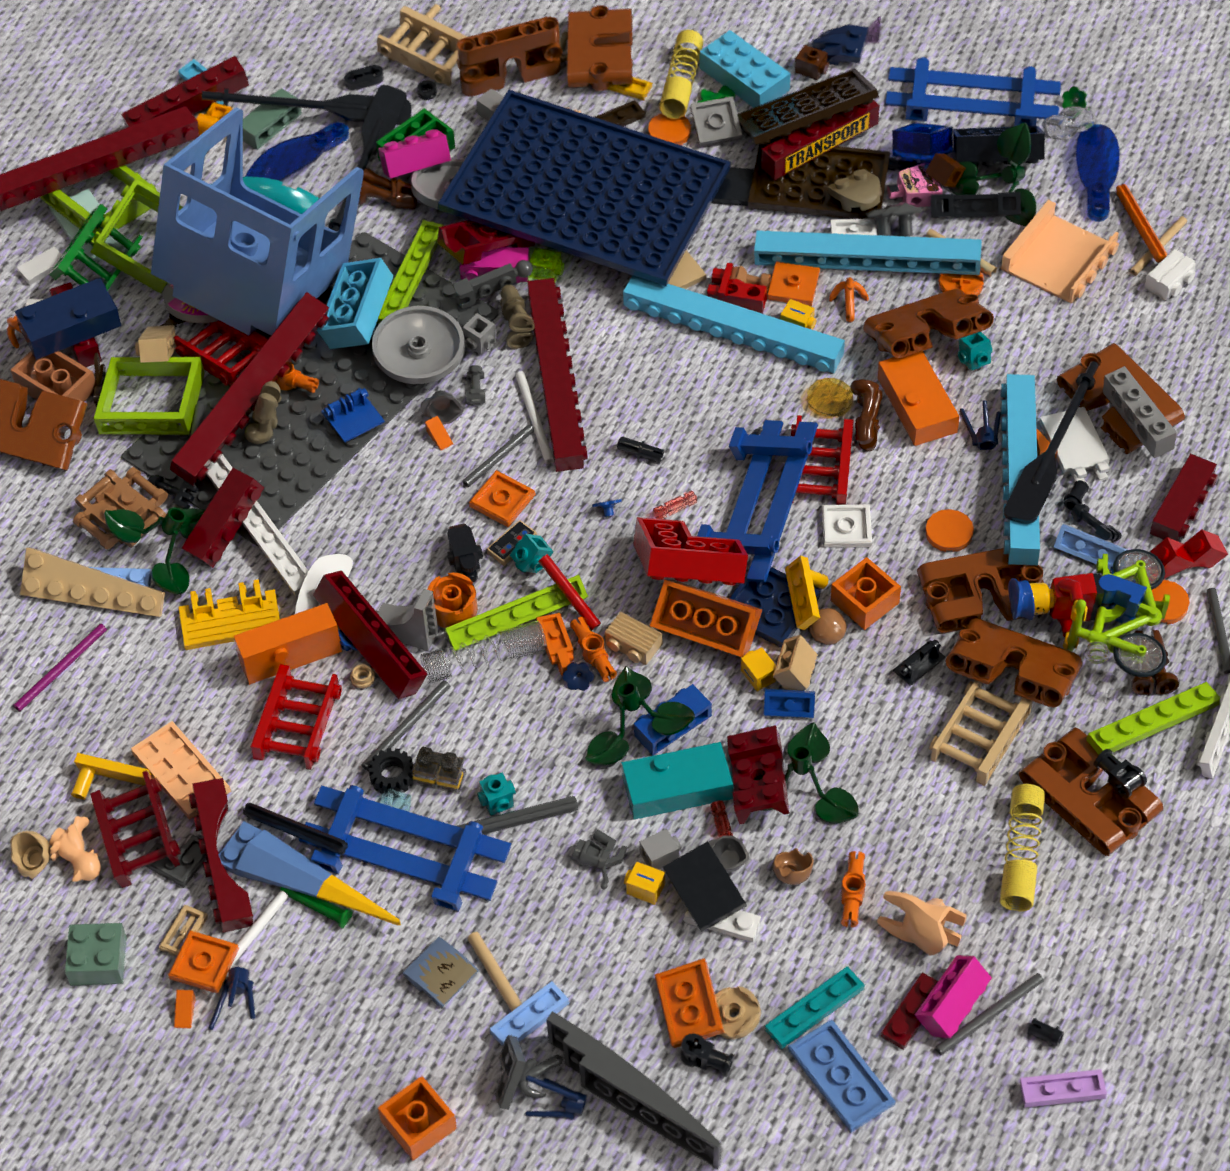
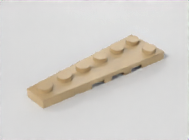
(68, 581)

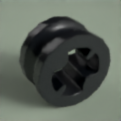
(426, 94)

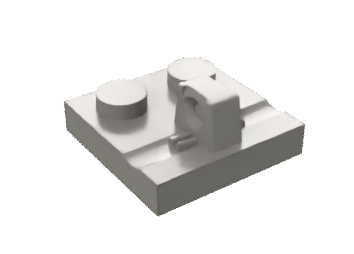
(716, 121)

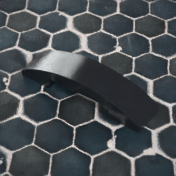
(975, 205)

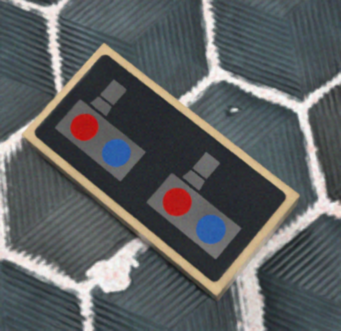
(505, 544)

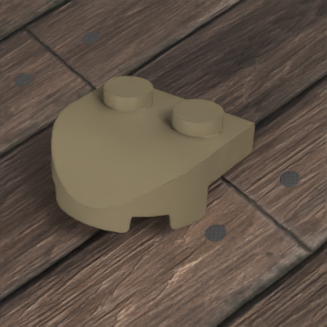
(857, 190)

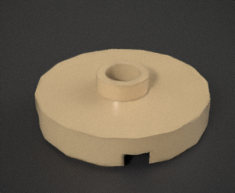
(740, 1000)

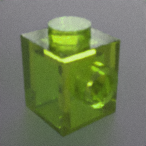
(546, 264)

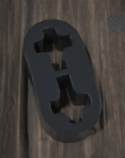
(364, 77)

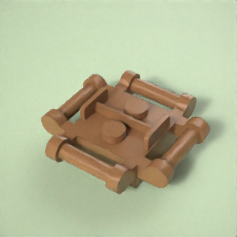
(116, 494)

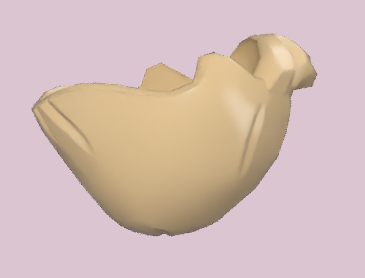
(30, 853)

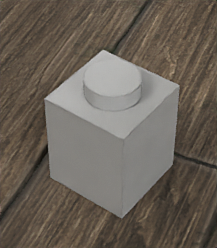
(488, 104)
(659, 849)

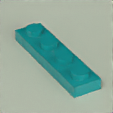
(814, 1007)

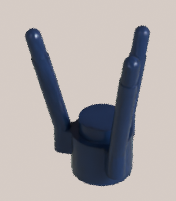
(985, 437)
(236, 984)
(572, 1100)

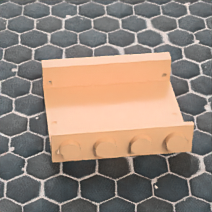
(1057, 255)

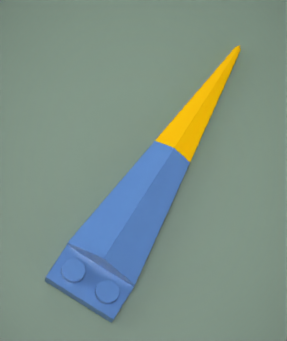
(267, 859)

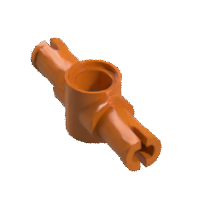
(295, 378)
(589, 640)
(853, 899)

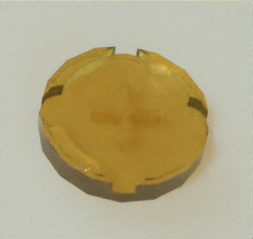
(829, 398)

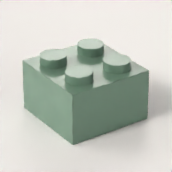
(95, 954)

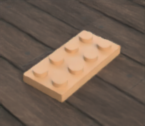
(175, 764)

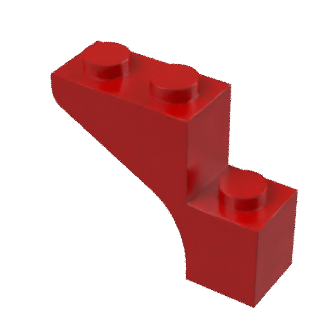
(1201, 550)

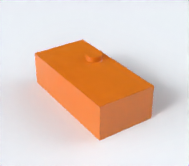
(918, 398)
(705, 617)
(288, 642)

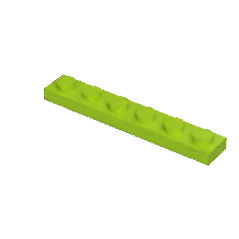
(411, 269)
(511, 614)
(1154, 718)

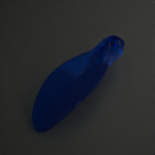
(297, 152)
(1097, 168)

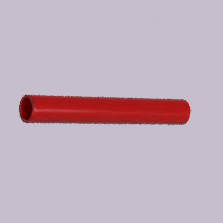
(569, 591)

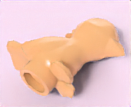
(71, 847)

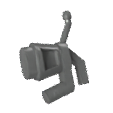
(593, 855)

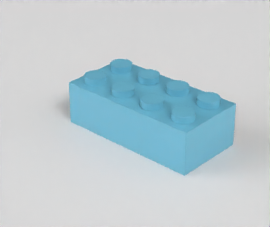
(744, 70)
(356, 303)

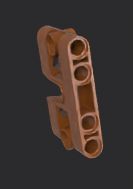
(600, 48)
(485, 55)
(899, 327)
(1109, 360)
(44, 434)
(955, 585)
(996, 647)
(1094, 815)

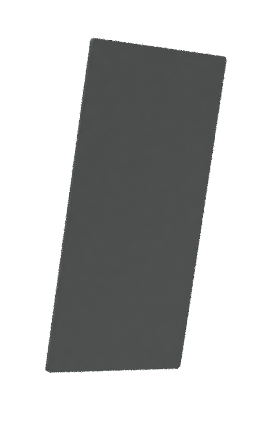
(304, 444)

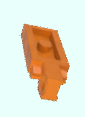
(558, 643)

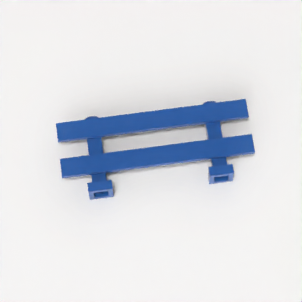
(919, 103)
(763, 448)
(451, 878)

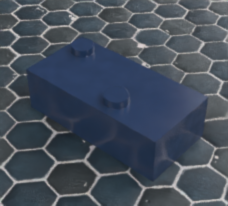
(68, 318)

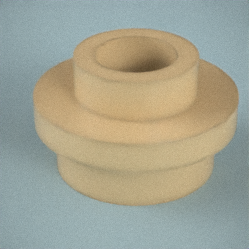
(362, 670)

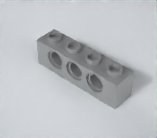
(1139, 412)

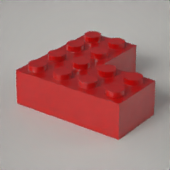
(671, 552)

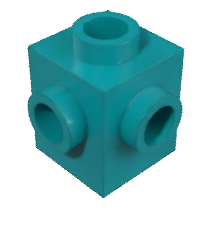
(975, 350)
(529, 552)
(496, 793)

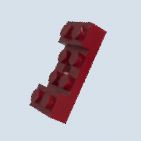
(469, 240)
(754, 755)

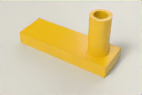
(801, 587)
(92, 765)

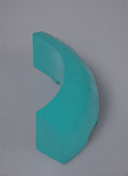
(297, 200)

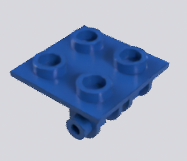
(352, 415)

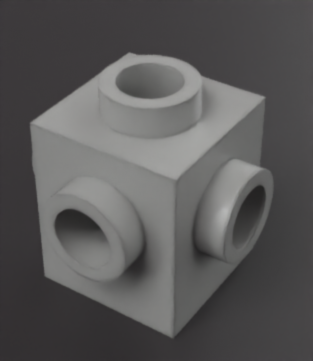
(479, 334)

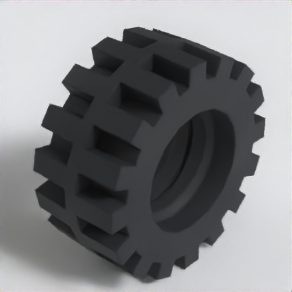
(388, 759)

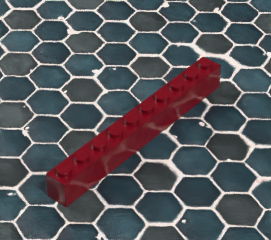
(97, 157)
(555, 375)
(241, 397)

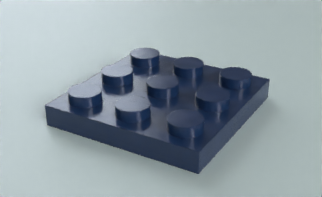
(774, 598)

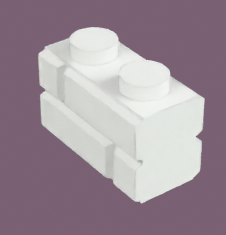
(1170, 275)

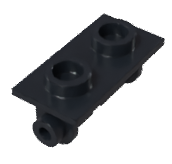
(920, 662)

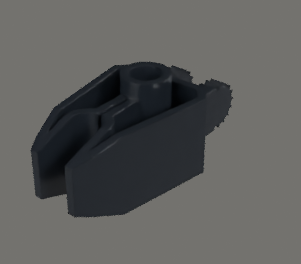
(463, 551)

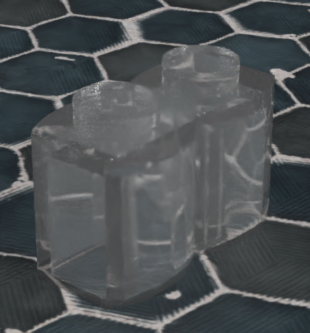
(1068, 122)

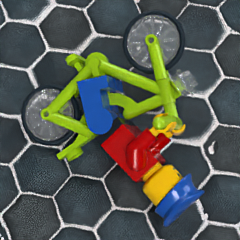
(1104, 598)

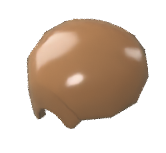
(829, 628)
(800, 863)

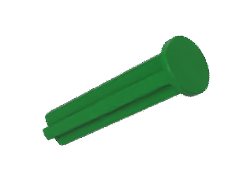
(322, 906)

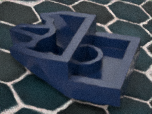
(842, 43)

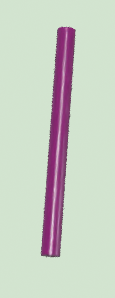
(60, 667)

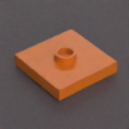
(793, 283)
(502, 498)
(203, 961)

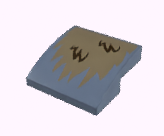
(440, 972)

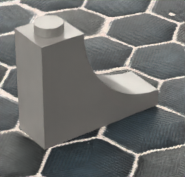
(413, 623)

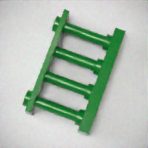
(75, 251)

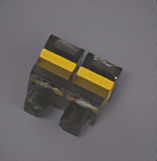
(439, 769)

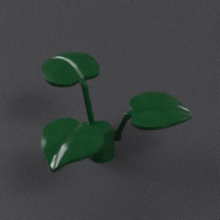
(1016, 146)
(129, 526)
(629, 693)
(813, 747)

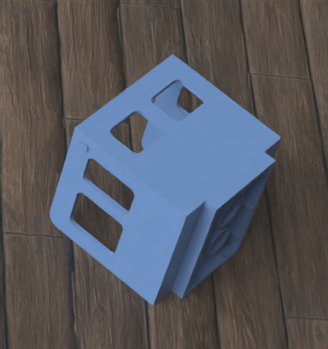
(239, 249)

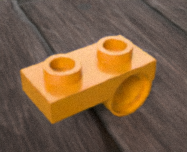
(212, 116)

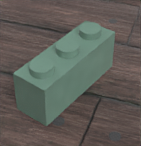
(268, 121)

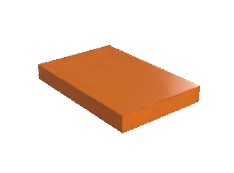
(689, 1002)

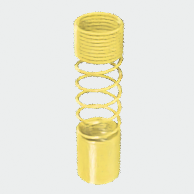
(678, 89)
(1021, 874)

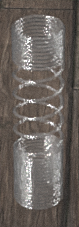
(517, 641)

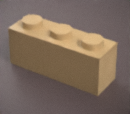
(156, 344)

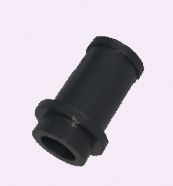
(1076, 494)
(1046, 1032)

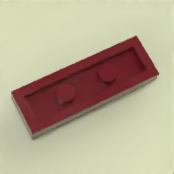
(904, 1022)

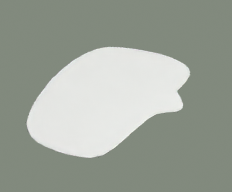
(322, 566)

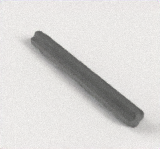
(527, 815)

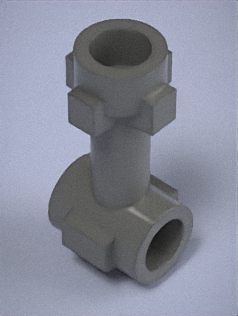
(475, 395)

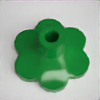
(1070, 98)

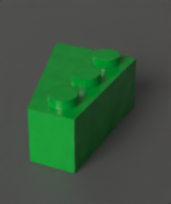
(417, 126)

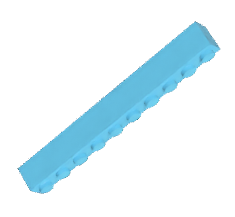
(869, 252)
(735, 323)
(1021, 449)

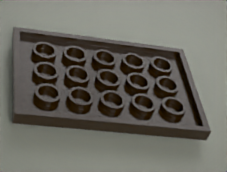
(807, 106)
(806, 186)

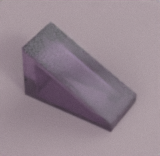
(874, 31)

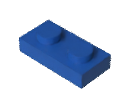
(789, 703)

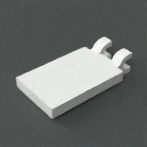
(1080, 447)

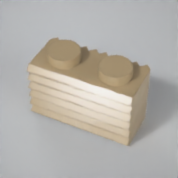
(633, 638)
(795, 664)

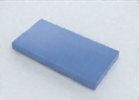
(841, 1075)

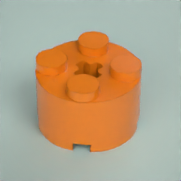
(453, 599)

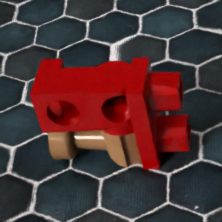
(739, 287)

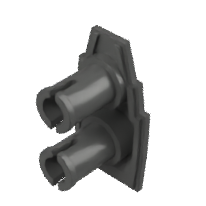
(902, 211)

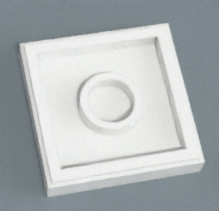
(847, 525)

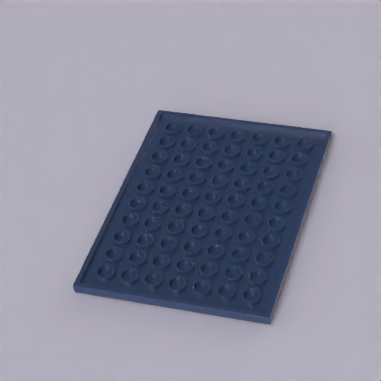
(585, 187)

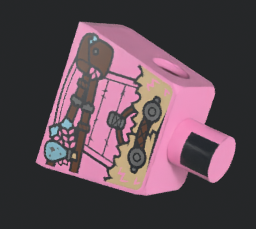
(915, 186)

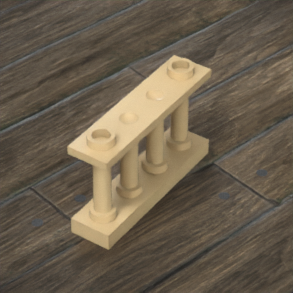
(426, 29)
(995, 748)

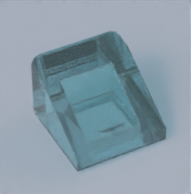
(396, 799)

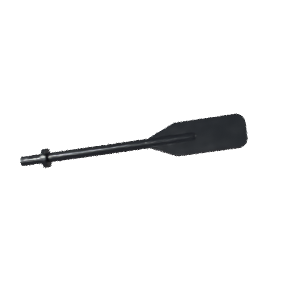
(350, 106)
(379, 122)
(1041, 473)

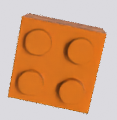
(865, 593)
(417, 1118)

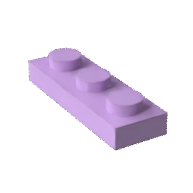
(1063, 1088)

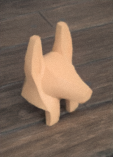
(923, 922)

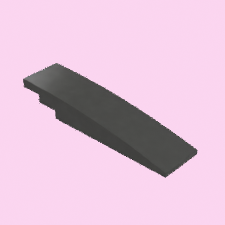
(630, 1090)

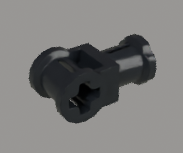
(1122, 776)
(705, 1055)

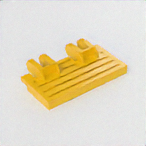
(218, 626)

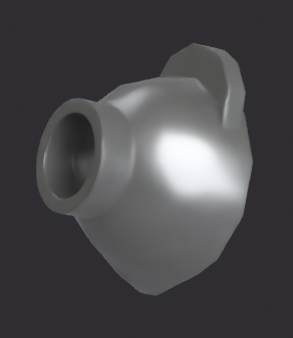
(443, 405)
(730, 852)

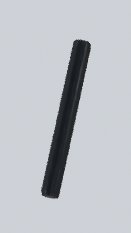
(295, 828)

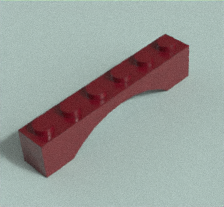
(232, 901)

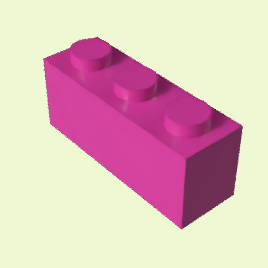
(414, 153)
(493, 260)
(953, 996)

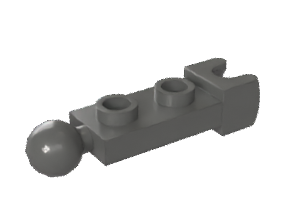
(482, 286)

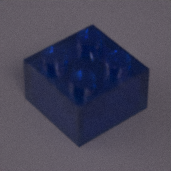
(921, 141)

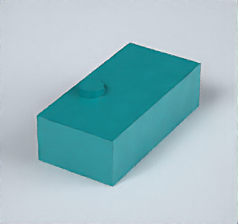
(677, 780)

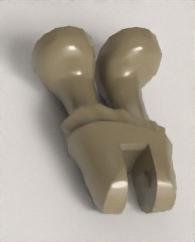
(518, 319)
(264, 414)

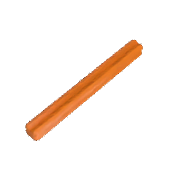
(1141, 223)

